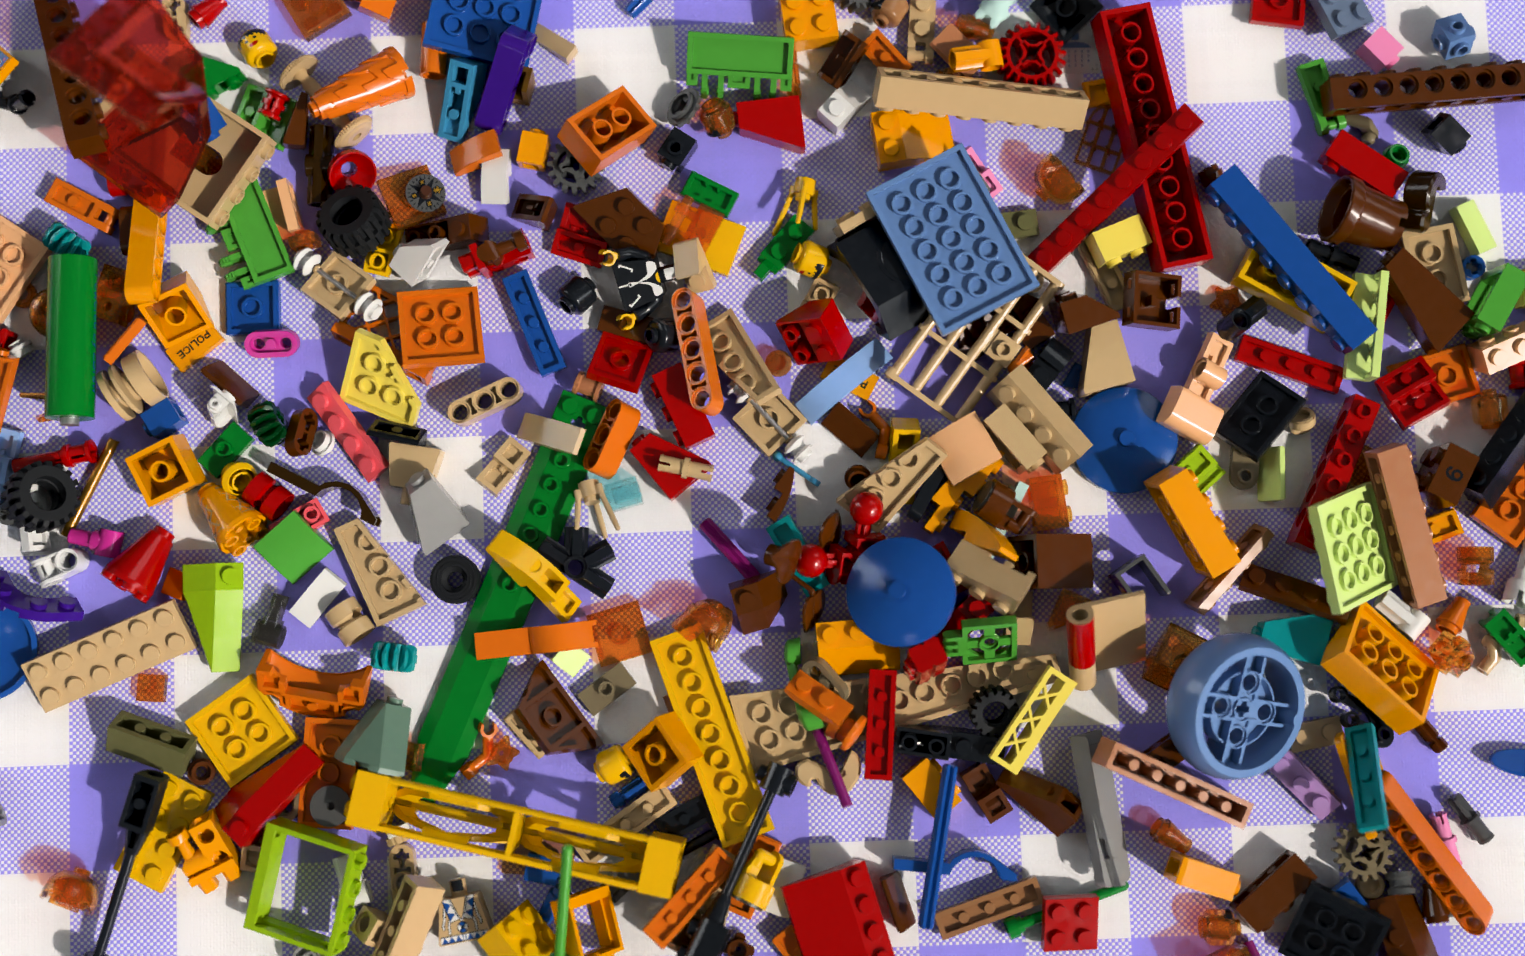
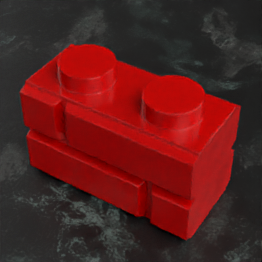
(925, 661)

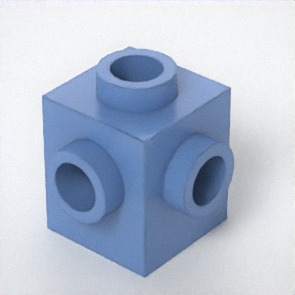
(1453, 36)

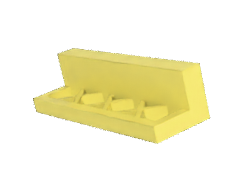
(1037, 723)

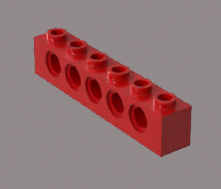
(1335, 464)

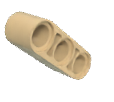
(472, 401)

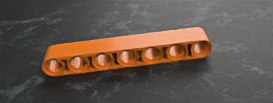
(1435, 859)

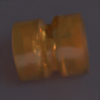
(1475, 556)

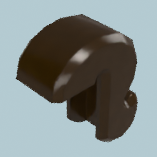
(1420, 198)

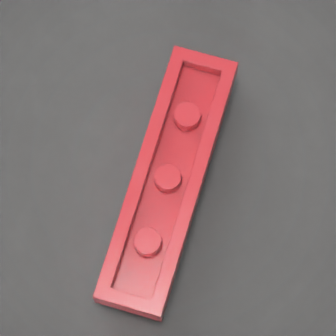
(348, 431)

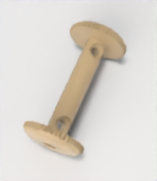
(298, 74)

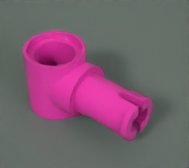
(102, 541)

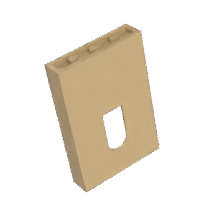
(243, 154)

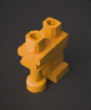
(214, 855)

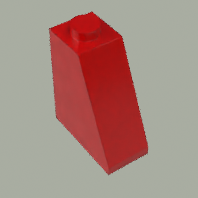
(772, 122)
(648, 451)

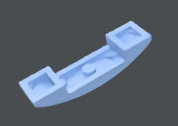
(843, 381)

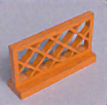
(345, 333)

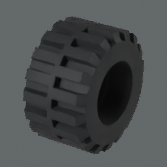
(353, 221)
(56, 482)

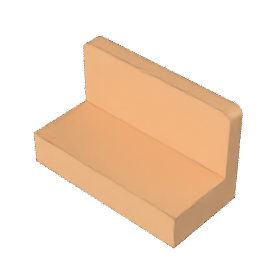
(284, 208)

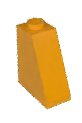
(1202, 876)

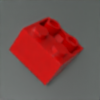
(815, 332)

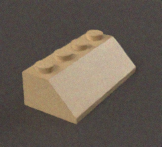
(1042, 417)

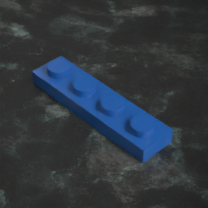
(534, 323)

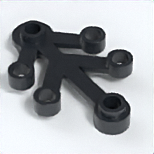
(1354, 702)

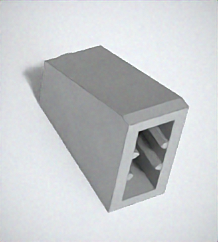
(433, 511)

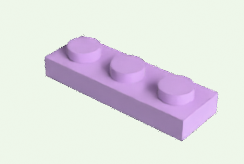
(1306, 785)

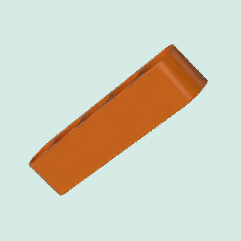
(705, 360)

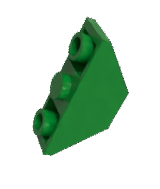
(221, 77)

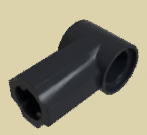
(1241, 318)

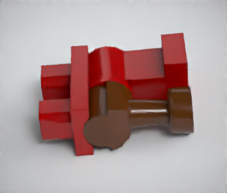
(496, 257)

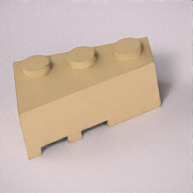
(989, 578)

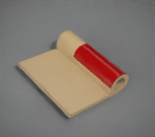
(1105, 636)

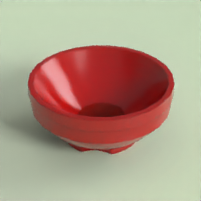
(363, 174)

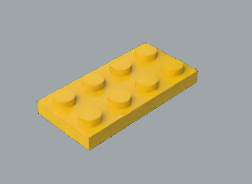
(157, 859)

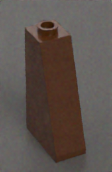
(1424, 301)

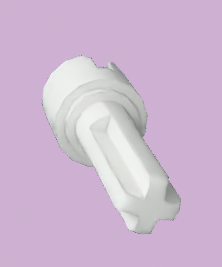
(1516, 585)

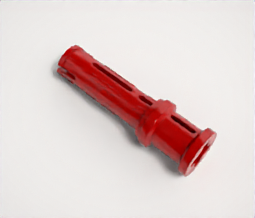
(67, 456)

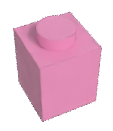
(1380, 50)

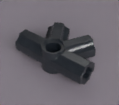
(590, 558)

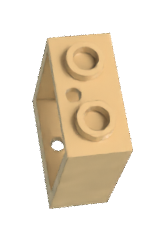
(1014, 440)

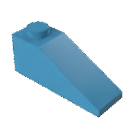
(461, 97)

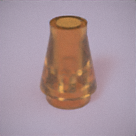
(973, 28)
(1167, 834)

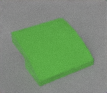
(248, 111)
(293, 547)

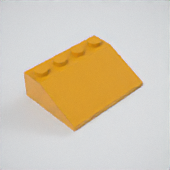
(1381, 669)

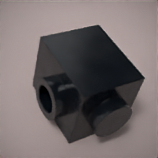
(1446, 134)
(676, 150)

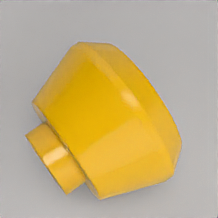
(236, 477)

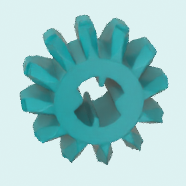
(65, 240)
(393, 656)

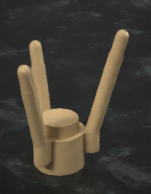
(591, 492)

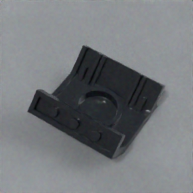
(882, 278)

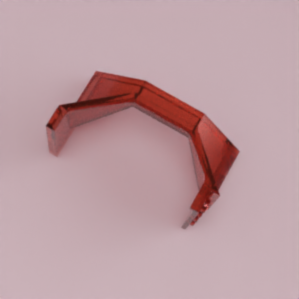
(157, 82)

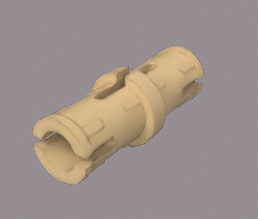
(685, 467)

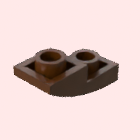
(783, 486)

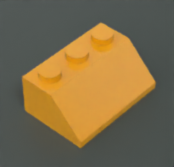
(851, 650)

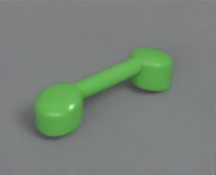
(792, 658)

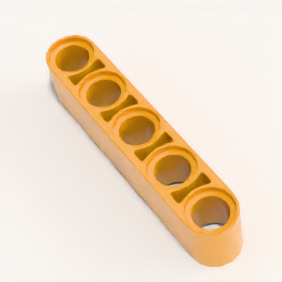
(145, 256)

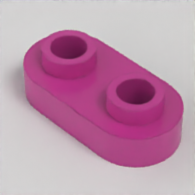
(272, 343)

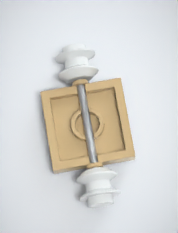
(338, 285)
(771, 424)

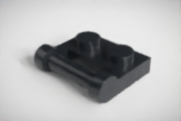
(686, 819)

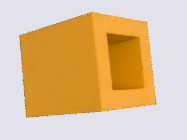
(533, 150)

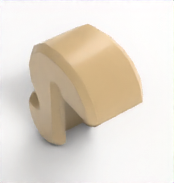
(809, 769)

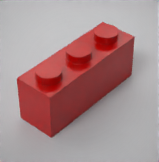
(1352, 157)
(691, 424)

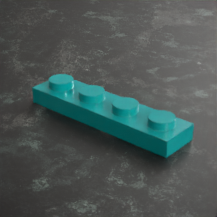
(1366, 778)

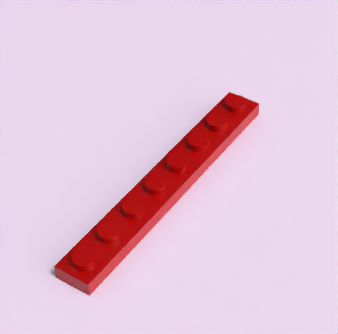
(1116, 188)

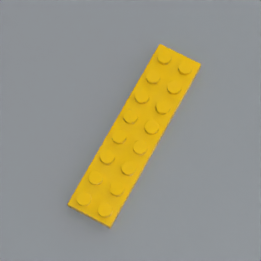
(706, 713)

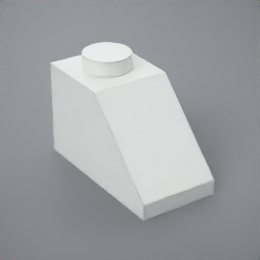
(842, 106)
(417, 258)

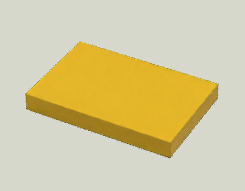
(723, 247)

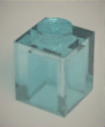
(624, 494)

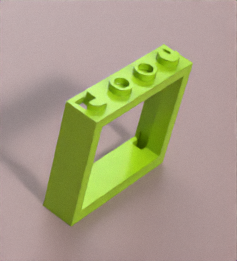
(265, 880)

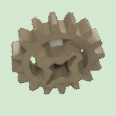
(1368, 861)

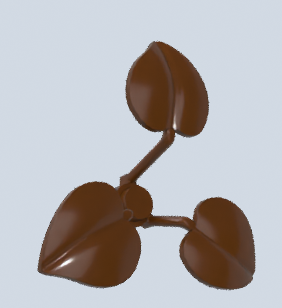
(786, 558)

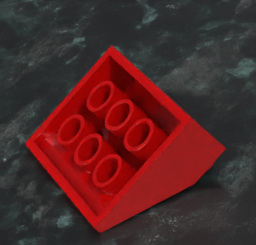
(837, 913)

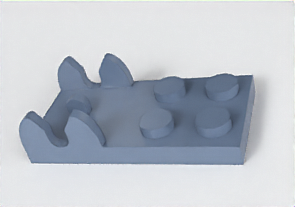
(1342, 16)

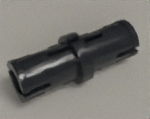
(1332, 255)

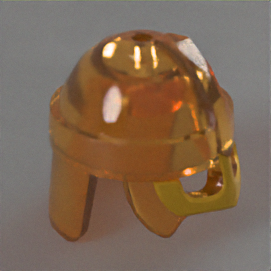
(706, 617)

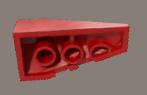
(265, 795)

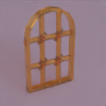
(1093, 144)

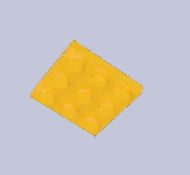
(242, 731)

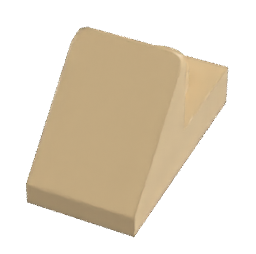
(693, 266)
(1024, 621)

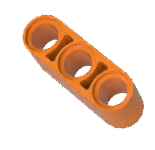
(611, 439)

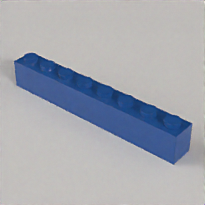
(1290, 260)

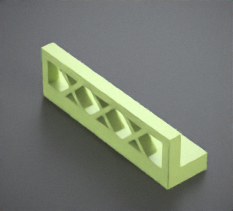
(1371, 298)

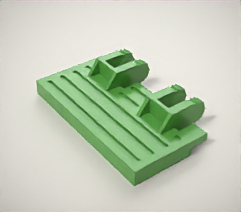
(739, 59)
(256, 234)

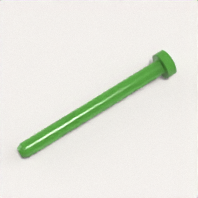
(563, 901)

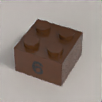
(1445, 474)

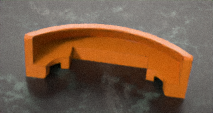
(311, 690)

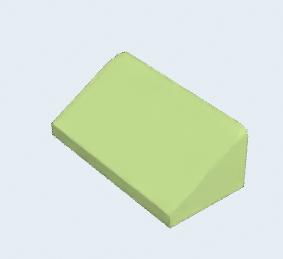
(1472, 228)
(1272, 475)

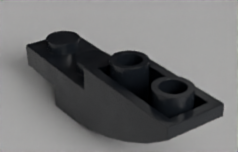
(946, 743)

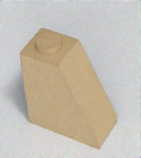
(1104, 360)

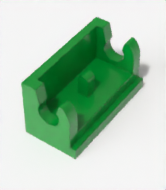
(1506, 633)

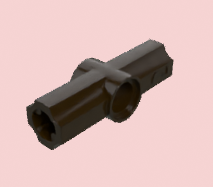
(317, 162)

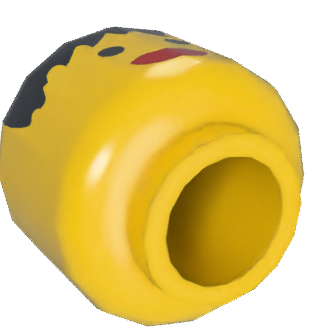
(257, 48)
(811, 259)
(613, 765)

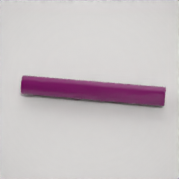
(832, 768)

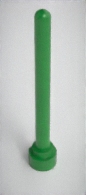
(1016, 925)

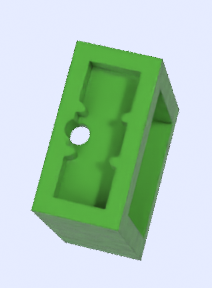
(1494, 300)

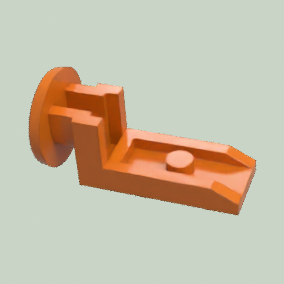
(827, 707)

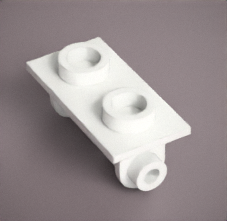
(222, 408)

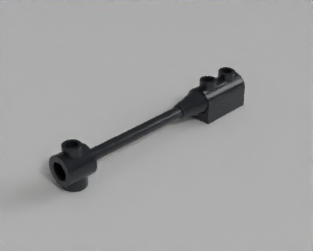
(139, 820)
(709, 932)

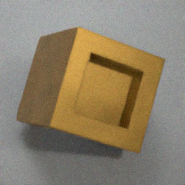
(525, 87)

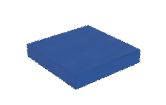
(252, 308)

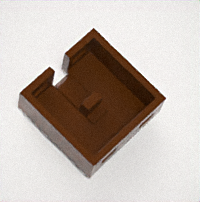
(1146, 299)

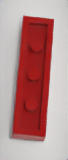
(1289, 364)
(880, 724)

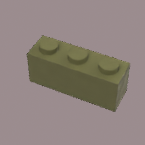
(151, 743)

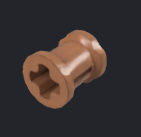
(588, 387)

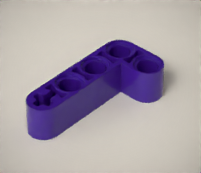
(503, 79)

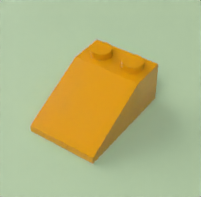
(908, 138)

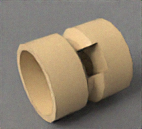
(349, 621)

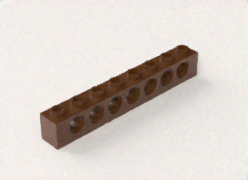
(75, 101)
(1338, 101)

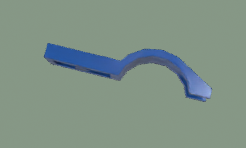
(920, 864)

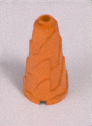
(372, 83)

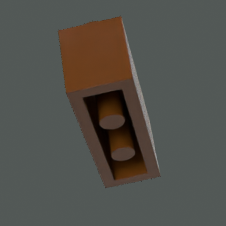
(1273, 892)

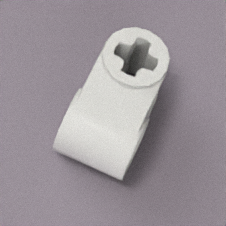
(56, 566)

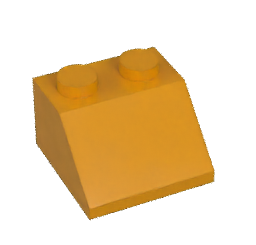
(178, 311)

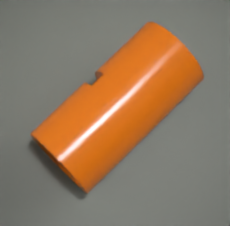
(432, 61)

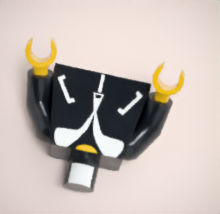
(638, 281)

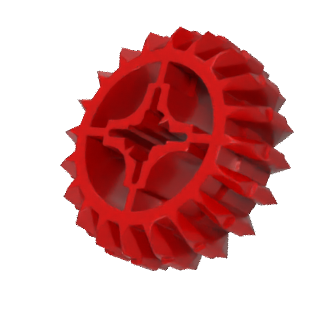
(1045, 41)

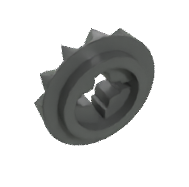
(683, 107)

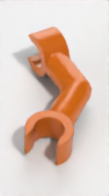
(882, 425)
(471, 768)

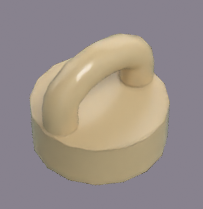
(1303, 421)

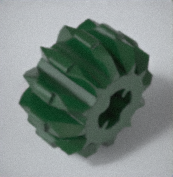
(268, 423)

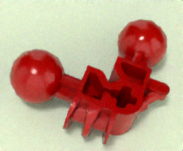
(865, 510)

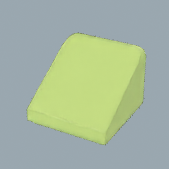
(571, 660)

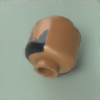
(888, 12)

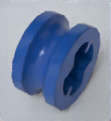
(1475, 261)

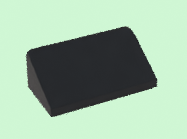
(398, 432)

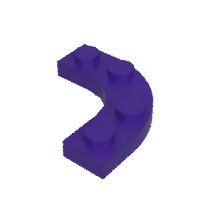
(38, 608)

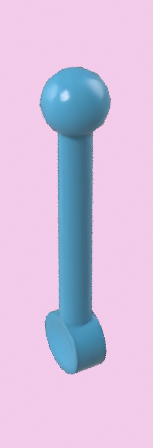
(778, 456)

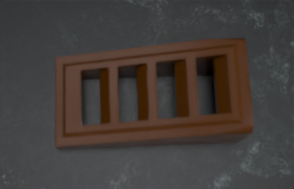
(297, 128)

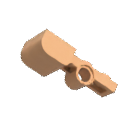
(1188, 406)

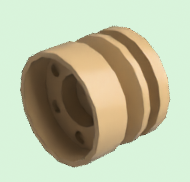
(128, 387)

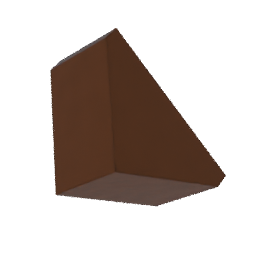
(535, 211)

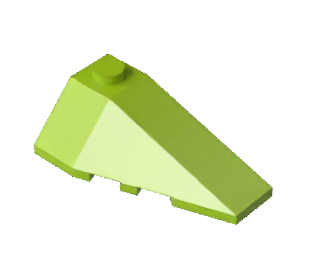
(216, 609)

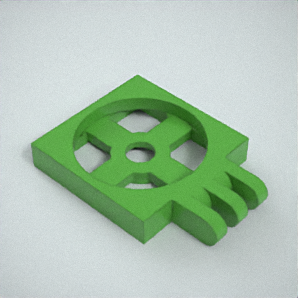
(958, 644)

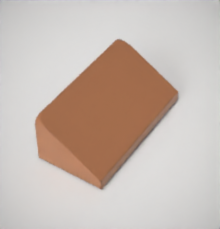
(950, 38)

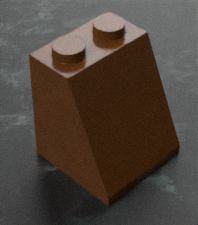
(1055, 559)

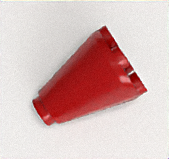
(141, 564)

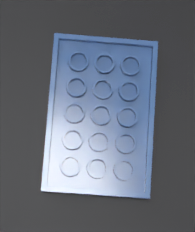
(952, 239)

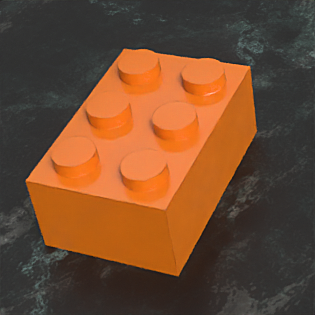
(606, 130)

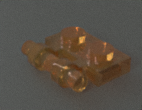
(703, 223)

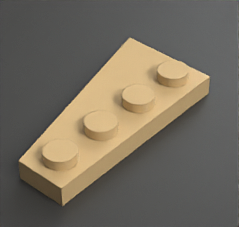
(898, 479)

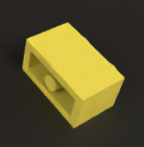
(1118, 241)

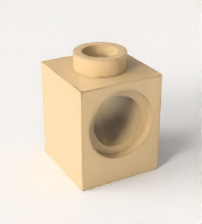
(369, 925)

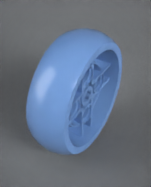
(1246, 716)

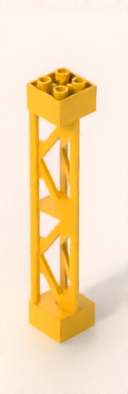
(379, 797)

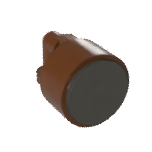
(994, 503)

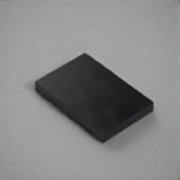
(1259, 416)

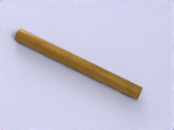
(92, 483)

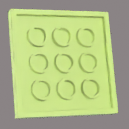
(1352, 548)

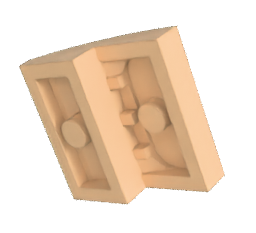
(967, 448)

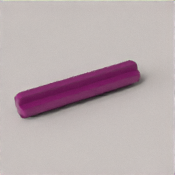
(729, 550)

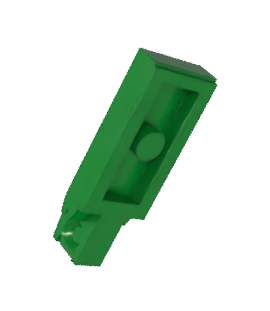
(780, 249)

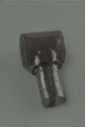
(270, 629)

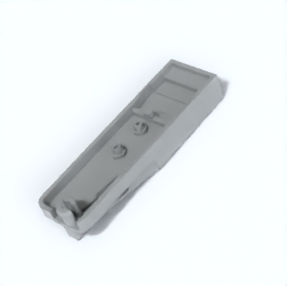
(1100, 813)

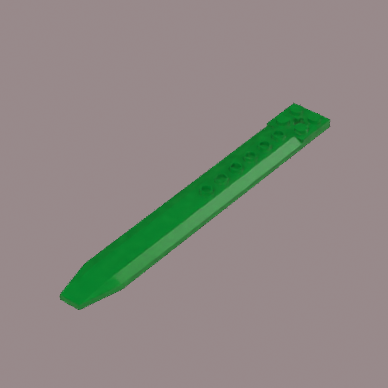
(502, 603)

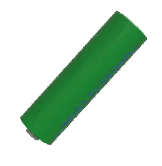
(71, 338)

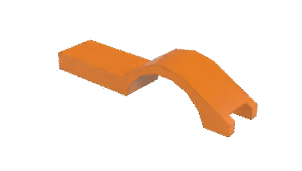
(535, 640)

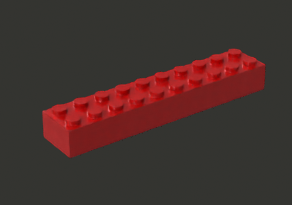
(1140, 104)

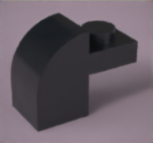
(1050, 362)

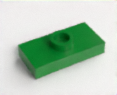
(710, 193)
(226, 449)

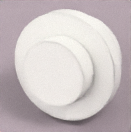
(20, 348)
(323, 442)

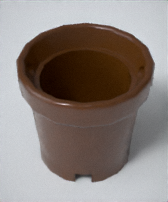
(1361, 216)

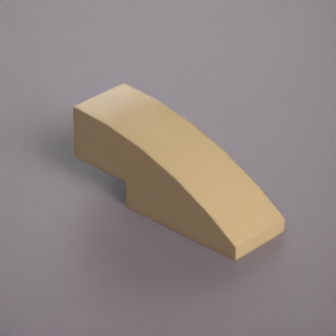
(551, 433)

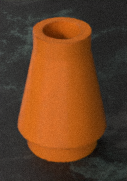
(1453, 616)

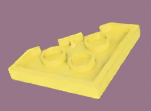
(378, 382)

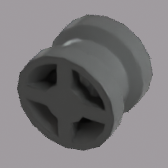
(1400, 883)

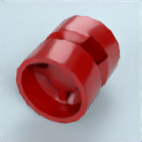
(265, 494)

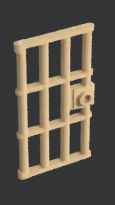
(990, 342)

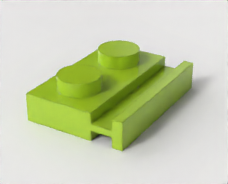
(1203, 466)

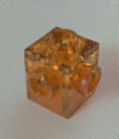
(1451, 654)

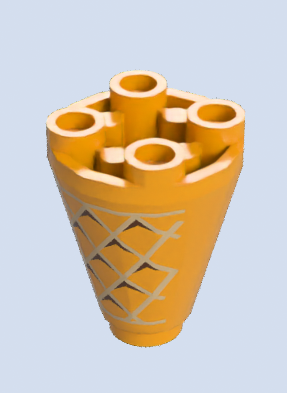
(231, 519)

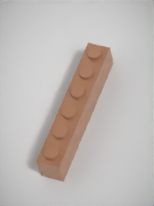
(1406, 525)
(1172, 782)

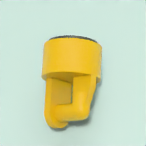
(758, 891)

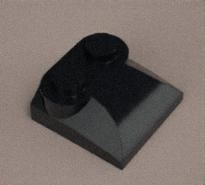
(1066, 16)

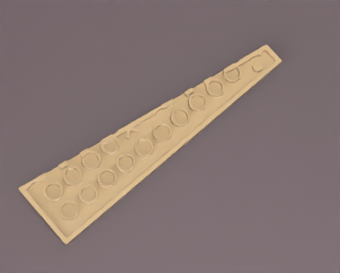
(776, 735)

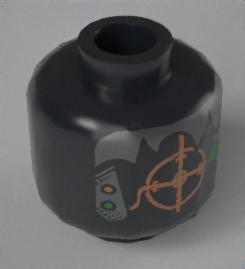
(662, 335)

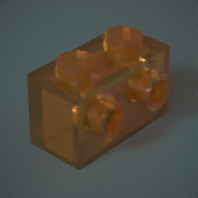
(111, 297)

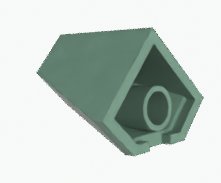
(379, 739)

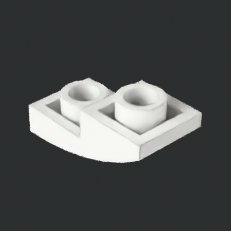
(495, 179)
(317, 597)

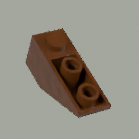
(459, 230)
(1043, 799)

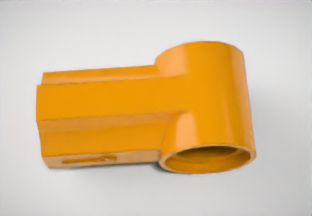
(983, 56)

